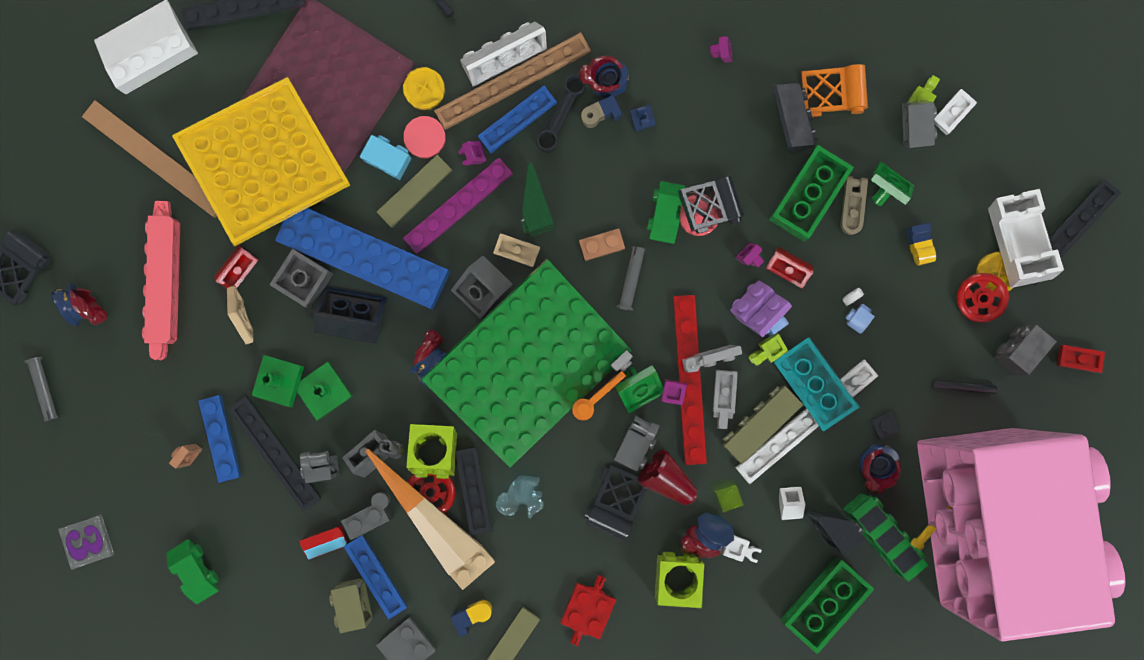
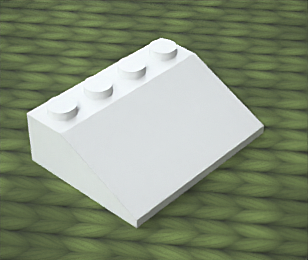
(144, 47)
(504, 53)

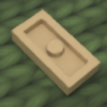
(516, 250)

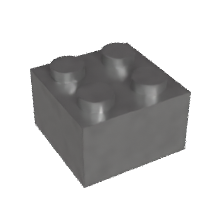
(301, 279)
(1024, 349)

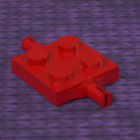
(588, 610)

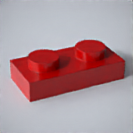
(1080, 358)

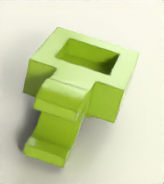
(925, 93)
(771, 349)

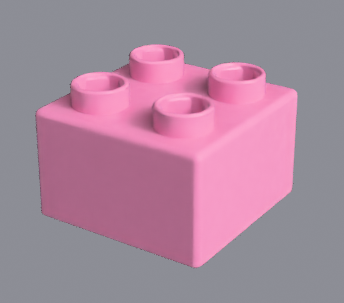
(1022, 531)

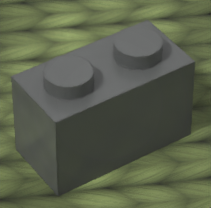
(919, 123)

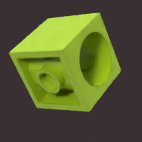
(422, 434)
(692, 594)

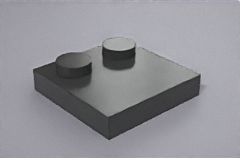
(406, 643)

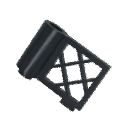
(723, 199)
(28, 255)
(606, 517)

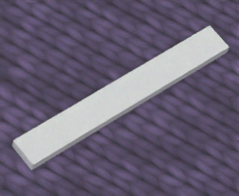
(799, 428)

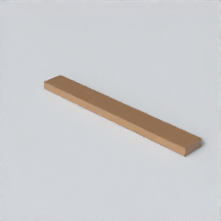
(512, 81)
(148, 154)

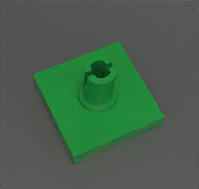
(891, 184)
(277, 381)
(639, 388)
(323, 391)

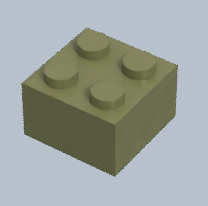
(351, 605)

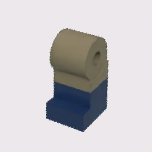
(600, 111)

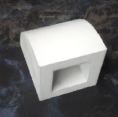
(791, 503)

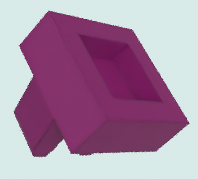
(722, 49)
(473, 152)
(750, 255)
(673, 392)

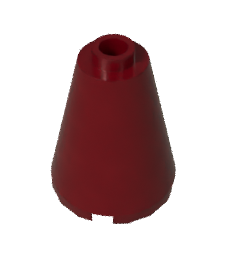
(667, 479)

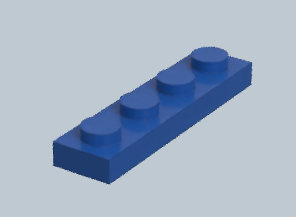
(517, 119)
(219, 438)
(375, 576)

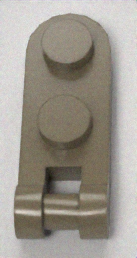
(853, 205)

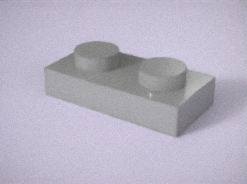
(622, 362)

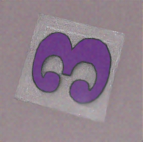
(86, 542)

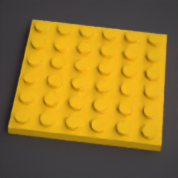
(260, 161)

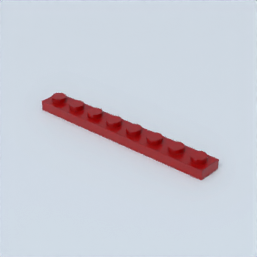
(692, 405)

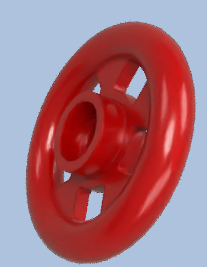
(992, 311)
(447, 496)

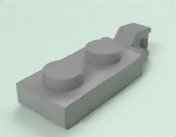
(710, 357)
(724, 396)

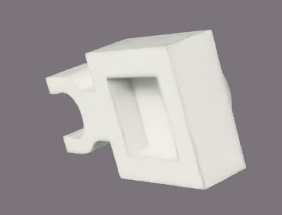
(739, 549)

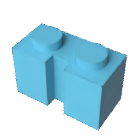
(385, 156)

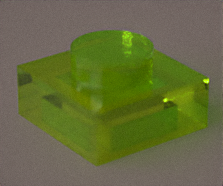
(729, 498)

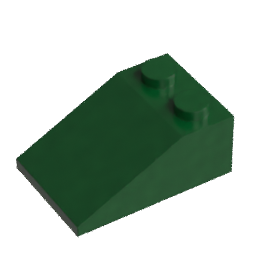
(535, 210)

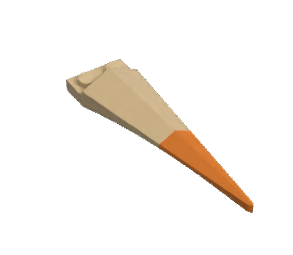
(454, 548)

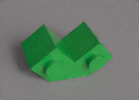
(667, 212)
(188, 563)

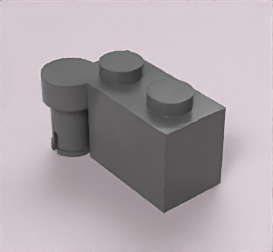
(636, 443)
(380, 445)
(318, 466)
(369, 517)

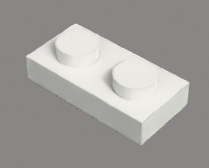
(954, 111)

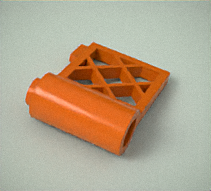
(852, 93)
(584, 408)

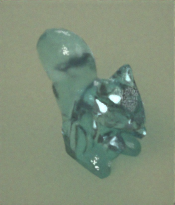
(521, 492)

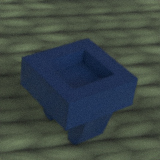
(642, 118)

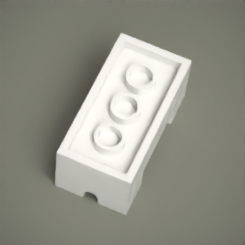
(1024, 239)

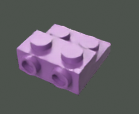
(760, 308)

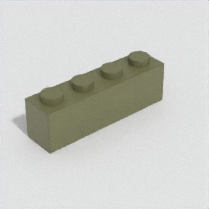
(762, 424)

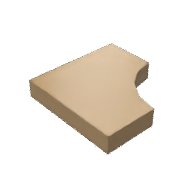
(238, 314)

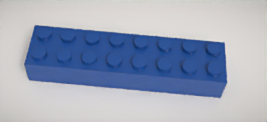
(364, 257)

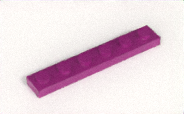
(458, 206)

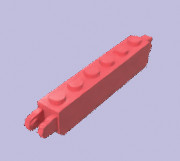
(161, 280)

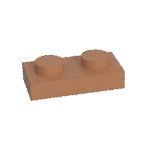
(602, 244)
(185, 455)

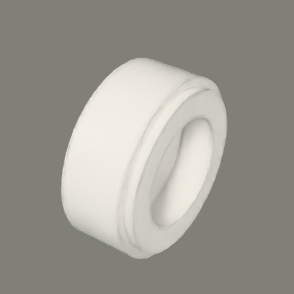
(852, 296)

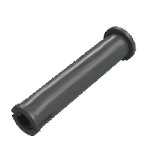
(631, 278)
(42, 388)

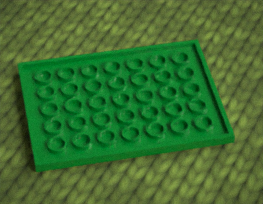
(526, 363)

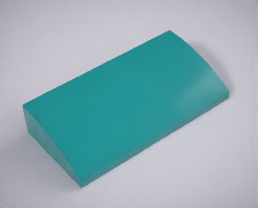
(816, 384)

